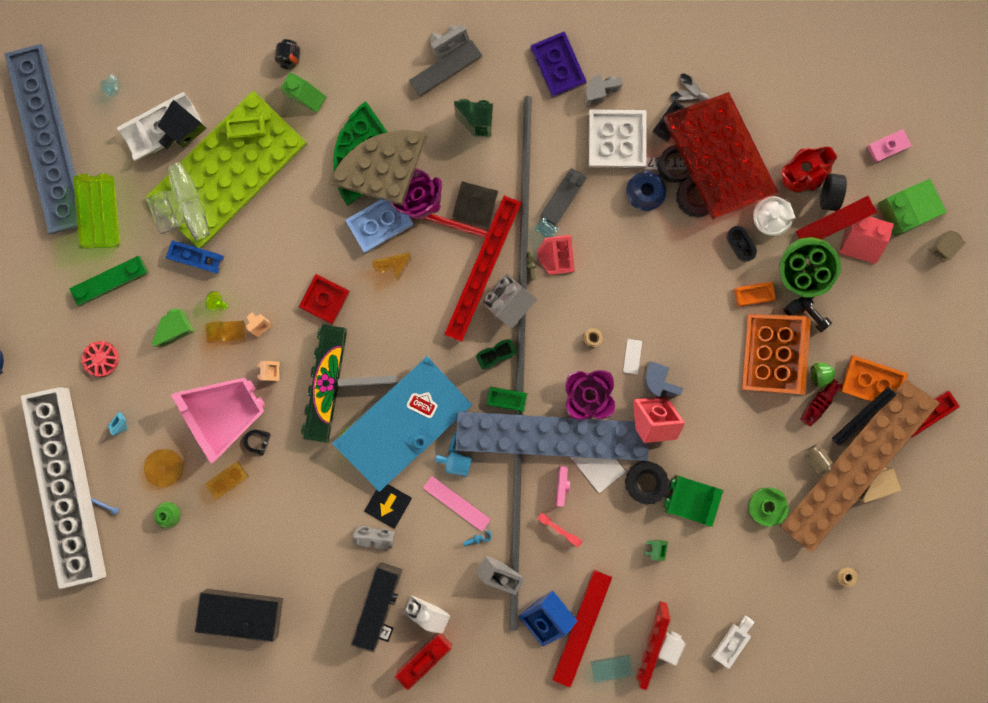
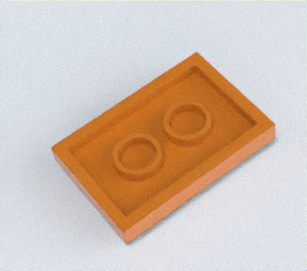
(869, 379)

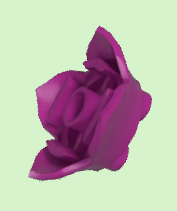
(422, 196)
(602, 404)

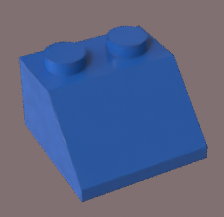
(548, 619)

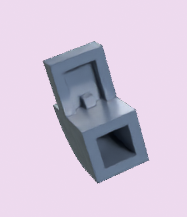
(655, 381)

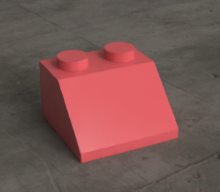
(866, 239)
(657, 419)

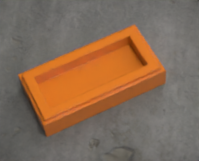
(755, 294)

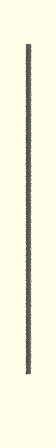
(521, 349)

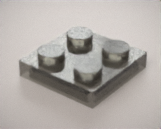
(475, 204)

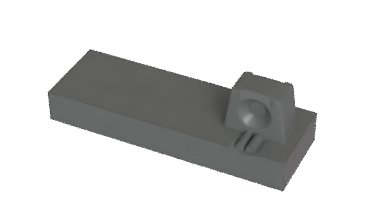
(563, 196)

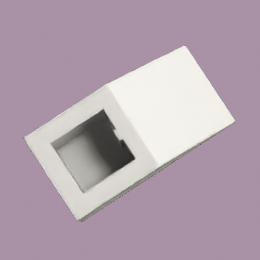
(426, 615)

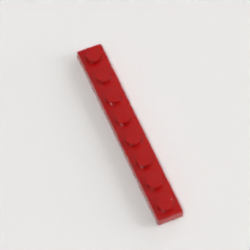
(482, 268)

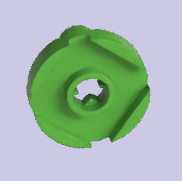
(763, 496)

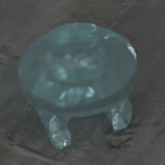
(110, 85)

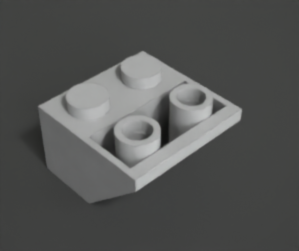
(509, 301)

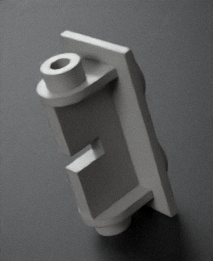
(365, 535)

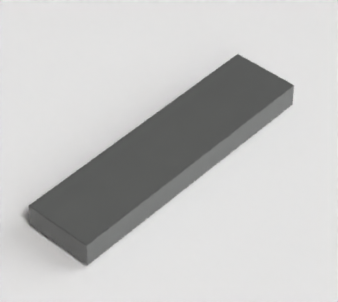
(445, 68)

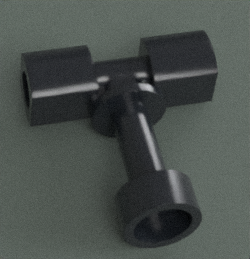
(805, 304)

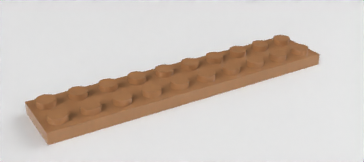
(859, 465)

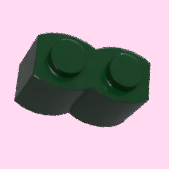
(501, 351)

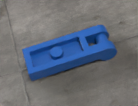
(194, 256)

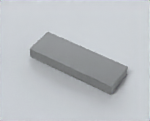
(367, 381)

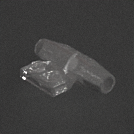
(180, 205)

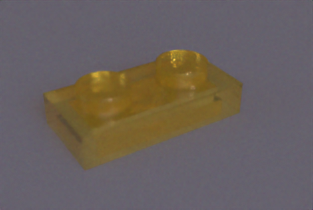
(227, 480)

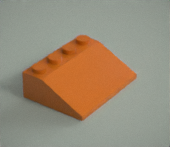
(776, 354)

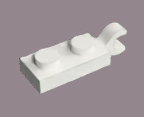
(733, 642)

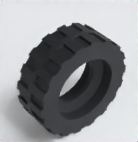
(684, 202)
(661, 482)

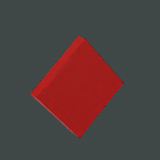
(324, 299)

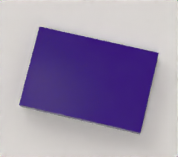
(558, 64)

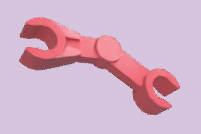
(571, 537)

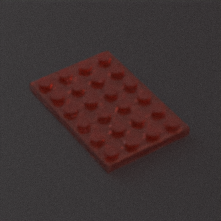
(720, 155)

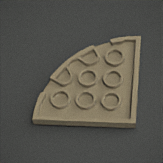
(381, 165)

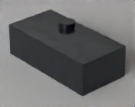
(377, 606)
(238, 615)

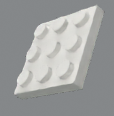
(617, 138)

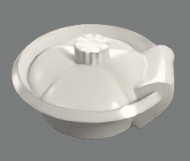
(773, 216)

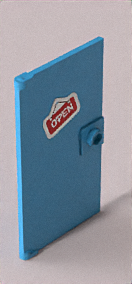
(402, 424)

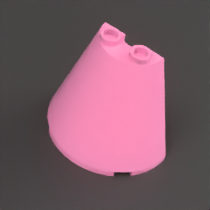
(219, 413)

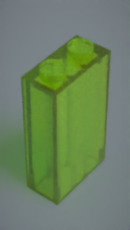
(96, 211)

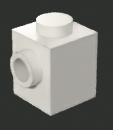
(671, 648)

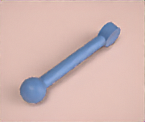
(114, 511)

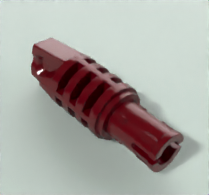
(820, 403)

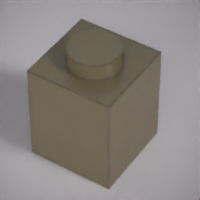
(947, 246)

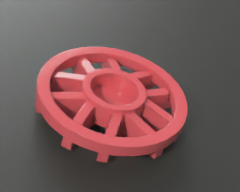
(100, 358)

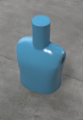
(455, 463)

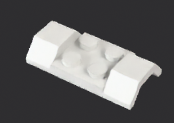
(143, 131)

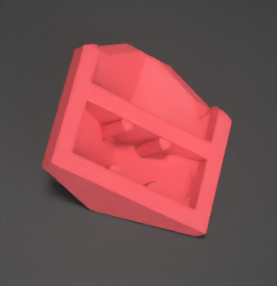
(556, 254)

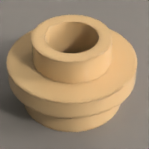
(599, 337)
(842, 574)

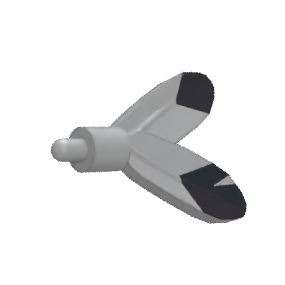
(692, 93)

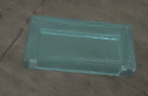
(611, 668)

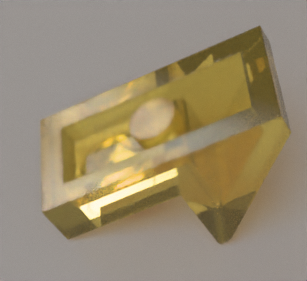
(398, 262)
(225, 331)

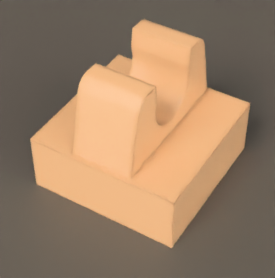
(258, 324)
(269, 370)

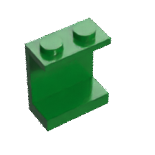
(693, 500)

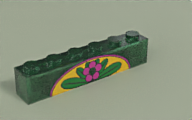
(325, 383)

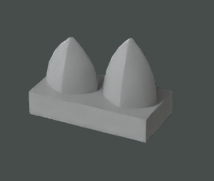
(449, 42)

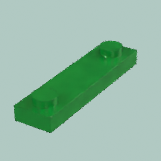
(108, 280)

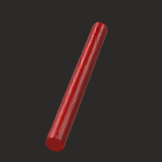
(456, 225)

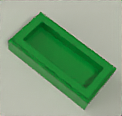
(507, 399)

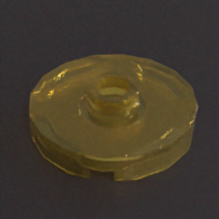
(173, 467)

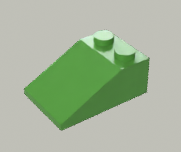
(912, 207)

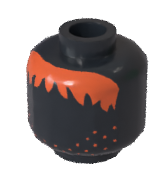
(287, 54)

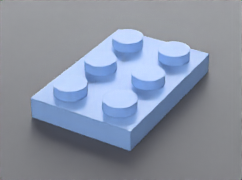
(377, 224)

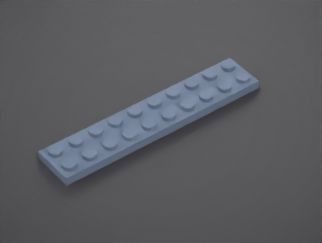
(44, 135)
(549, 436)

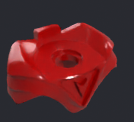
(821, 161)

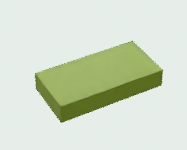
(245, 127)

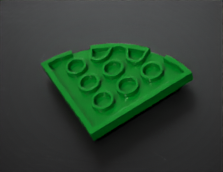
(360, 127)

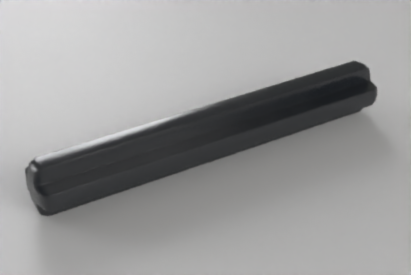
(864, 416)

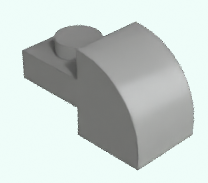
(597, 88)

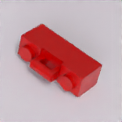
(423, 660)

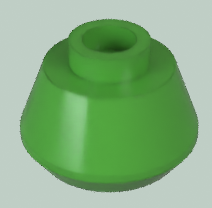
(822, 374)
(171, 514)

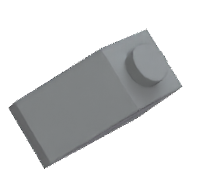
(499, 575)

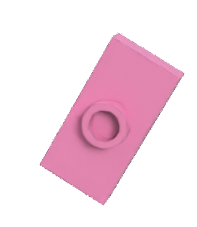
(889, 146)
(562, 486)

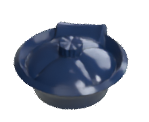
(646, 191)

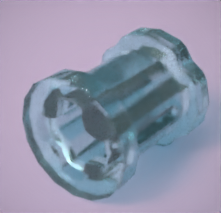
(546, 228)

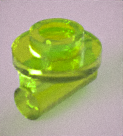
(214, 300)

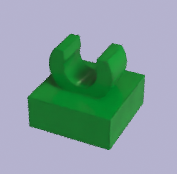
(658, 551)

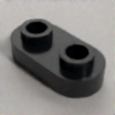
(743, 243)

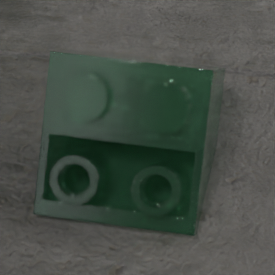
(475, 116)

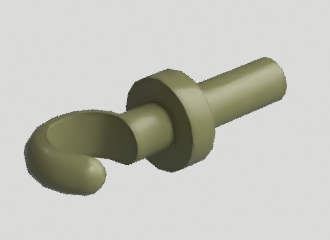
(531, 266)

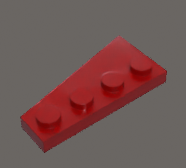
(654, 645)

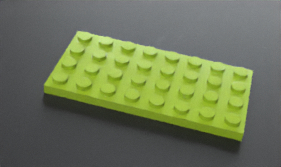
(237, 169)

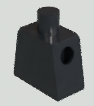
(179, 126)

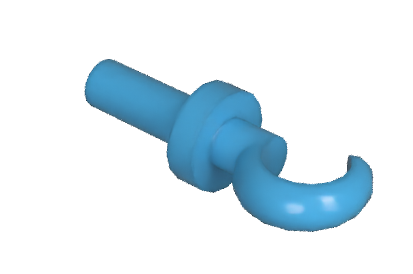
(477, 539)

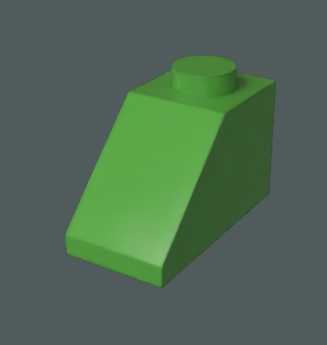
(303, 92)
(172, 327)

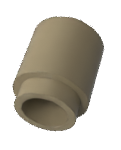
(818, 459)

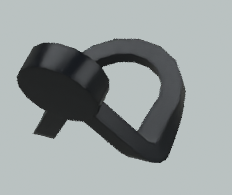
(265, 443)

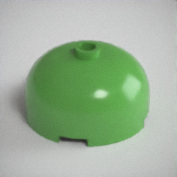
(821, 270)

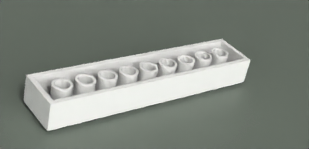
(63, 487)

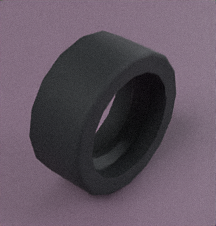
(663, 170)
(833, 192)

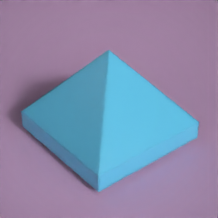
(118, 424)

